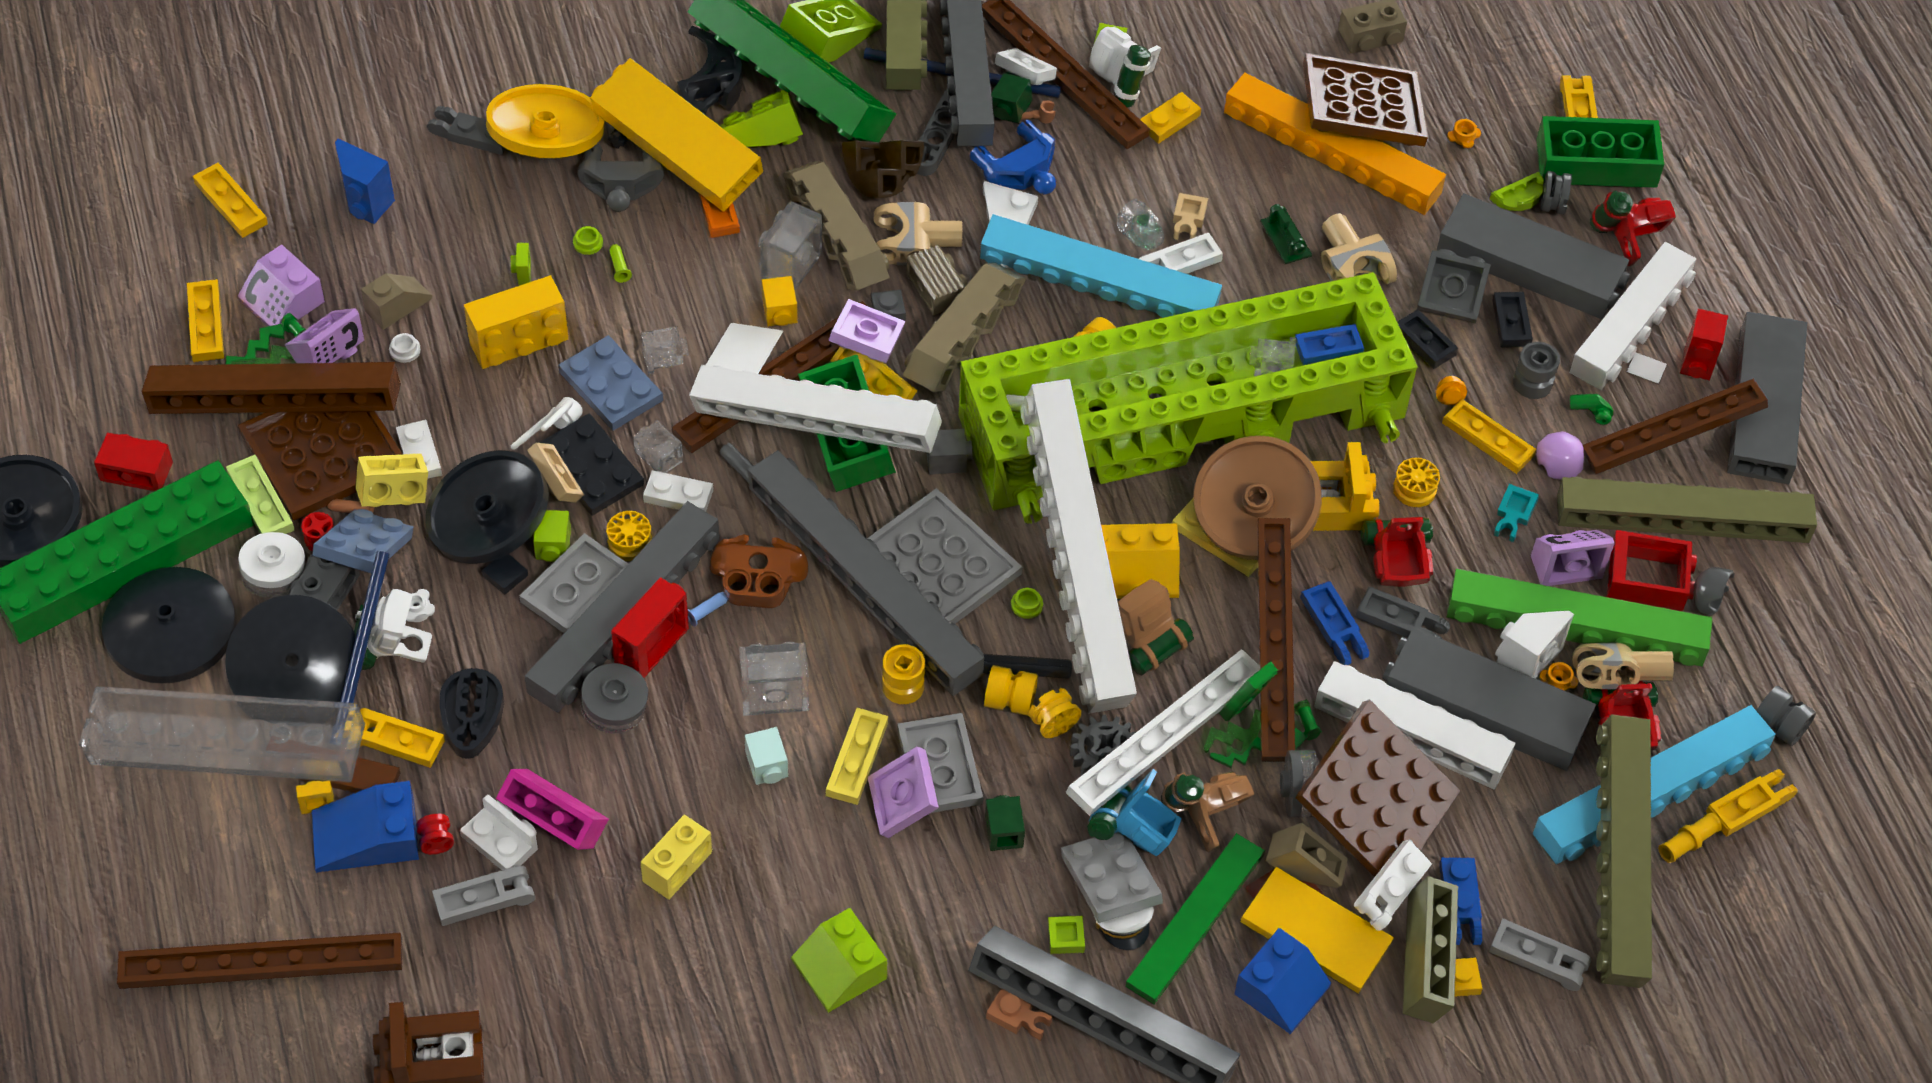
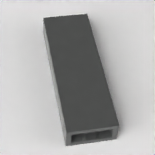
(1536, 256)
(1767, 440)
(1495, 697)

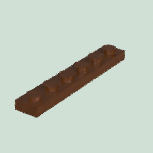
(1675, 426)

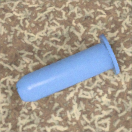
(706, 608)

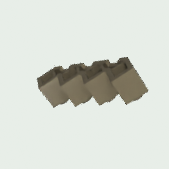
(842, 229)
(960, 326)

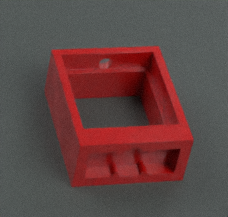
(1654, 549)
(651, 627)

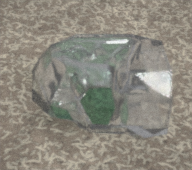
(1140, 225)

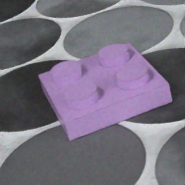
(867, 331)
(903, 792)

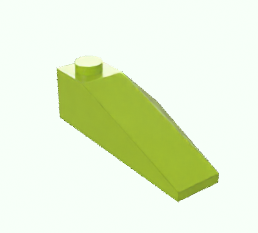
(767, 123)

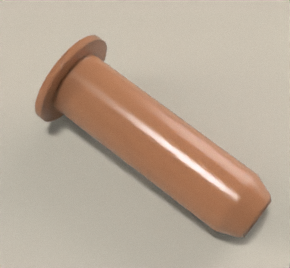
(347, 506)

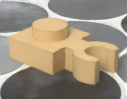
(1189, 214)

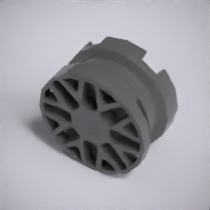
(1559, 193)

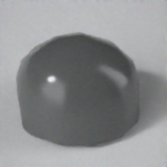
(1710, 589)

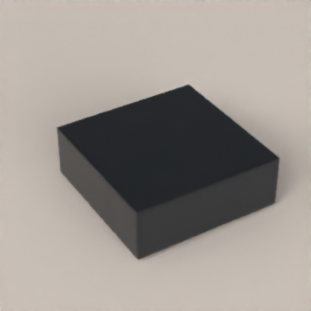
(505, 573)

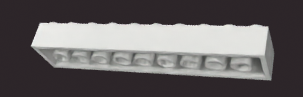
(1078, 547)

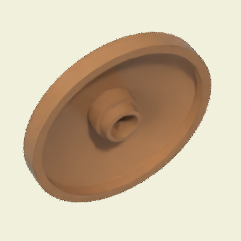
(1255, 481)

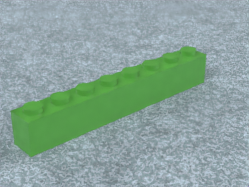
(1596, 618)

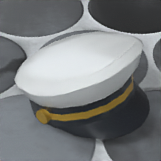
(1128, 930)

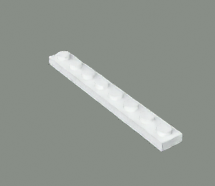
(1161, 734)

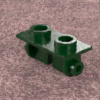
(1285, 235)

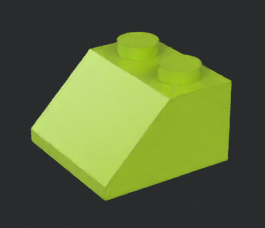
(840, 960)

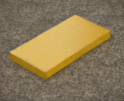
(1336, 937)

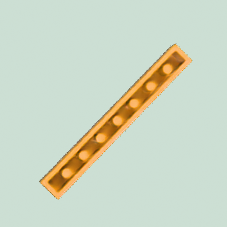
(1358, 157)

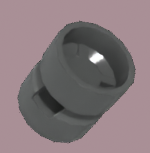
(1536, 370)
(1785, 716)

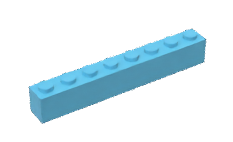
(1095, 269)
(1674, 776)

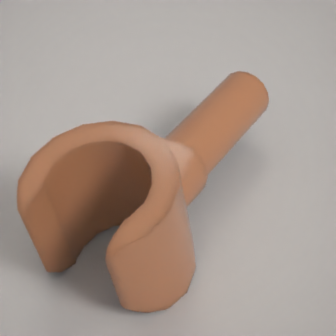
(1044, 114)

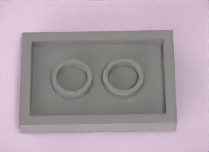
(572, 582)
(948, 758)
(1111, 876)

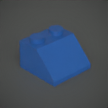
(365, 182)
(1283, 981)

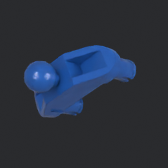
(1023, 166)

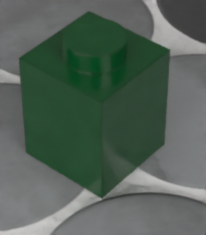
(1011, 97)
(1004, 823)

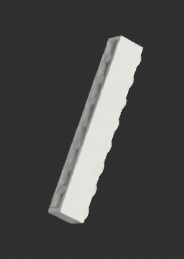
(816, 408)

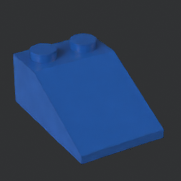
(366, 828)

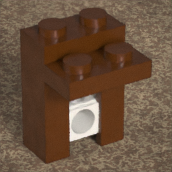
(434, 1040)

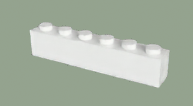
(1633, 315)
(1438, 734)

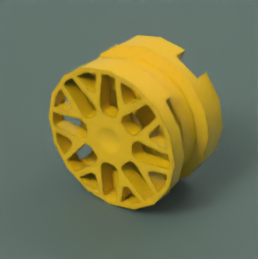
(1411, 474)
(619, 532)
(1055, 713)

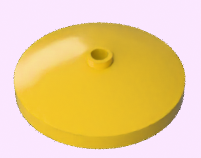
(544, 121)

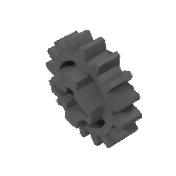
(1101, 740)

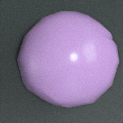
(1560, 455)

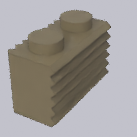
(935, 278)

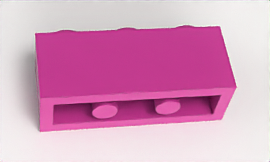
(552, 808)

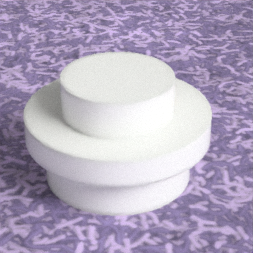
(404, 348)

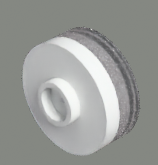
(271, 564)

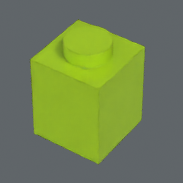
(552, 535)

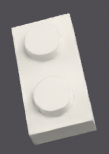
(1025, 66)
(417, 439)
(675, 491)

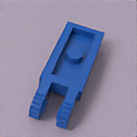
(1334, 621)
(1464, 875)

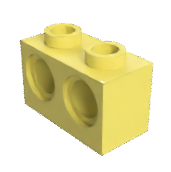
(391, 480)
(676, 857)

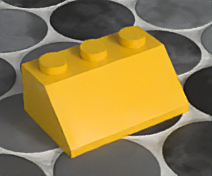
(1143, 554)

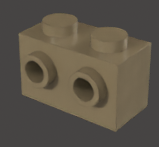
(1372, 25)

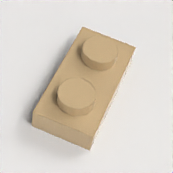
(557, 475)

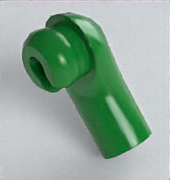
(1596, 404)

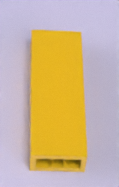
(676, 134)

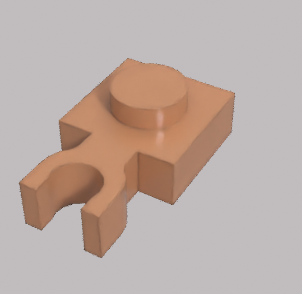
(1014, 1012)

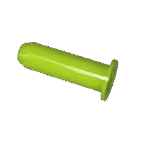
(621, 274)

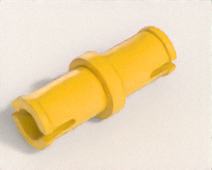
(1690, 837)

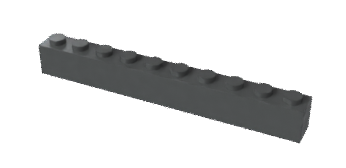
(866, 571)

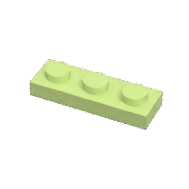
(263, 500)

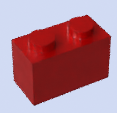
(1704, 344)
(133, 462)

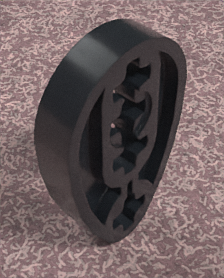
(487, 712)

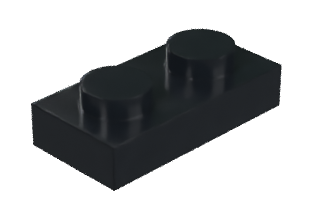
(1512, 319)
(1427, 339)

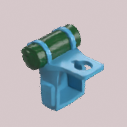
(1136, 816)

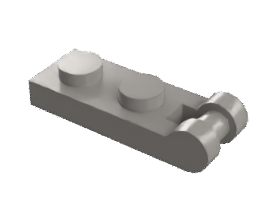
(483, 895)
(1540, 954)

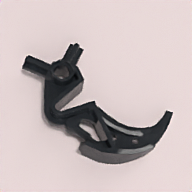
(712, 80)

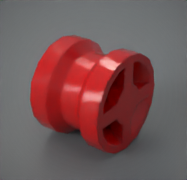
(315, 523)
(434, 834)

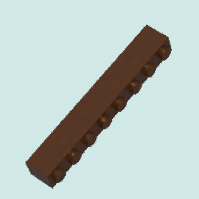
(271, 388)

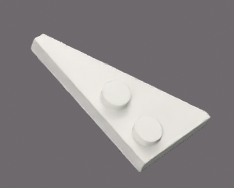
(1009, 203)

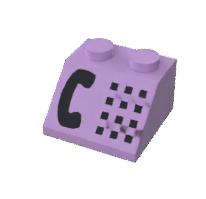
(280, 286)
(328, 338)
(1571, 557)

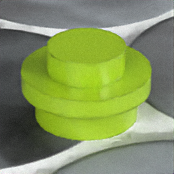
(587, 240)
(1027, 603)

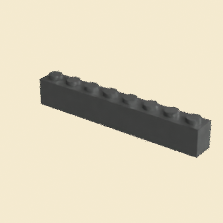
(968, 71)
(588, 641)
(1101, 1010)

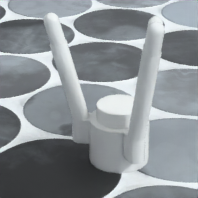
(561, 416)

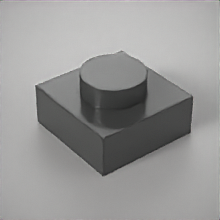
(889, 303)

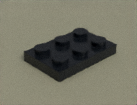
(595, 463)

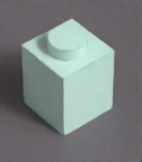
(766, 756)

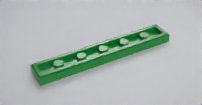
(1194, 919)

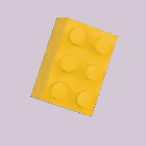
(516, 322)

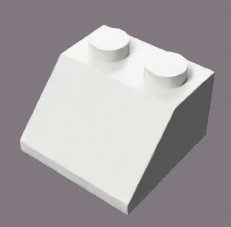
(1533, 641)

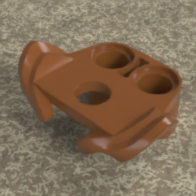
(784, 566)

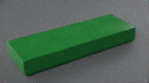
(1248, 691)

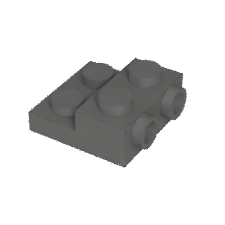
(1454, 285)

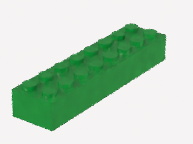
(794, 67)
(113, 550)

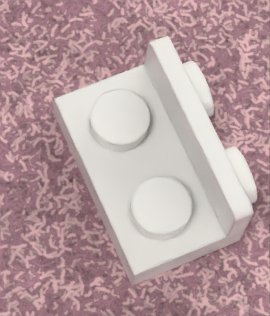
(500, 835)

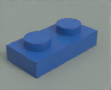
(1328, 344)

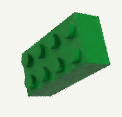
(1601, 150)
(846, 459)

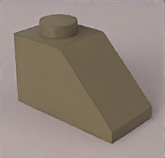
(393, 298)
(1307, 856)

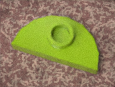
(1520, 194)

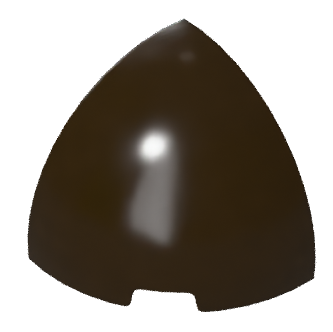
(882, 167)

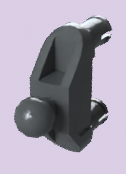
(619, 180)

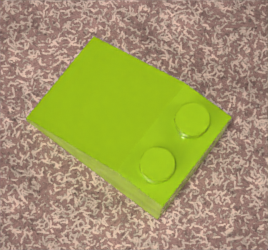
(829, 25)

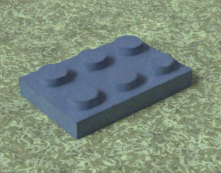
(610, 382)
(359, 537)

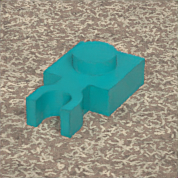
(1515, 508)

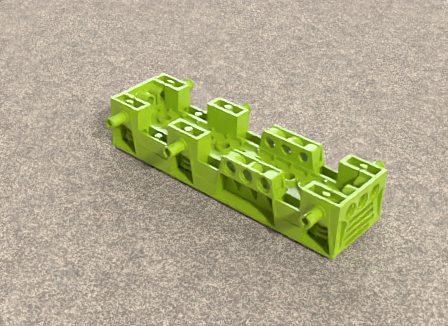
(1180, 361)

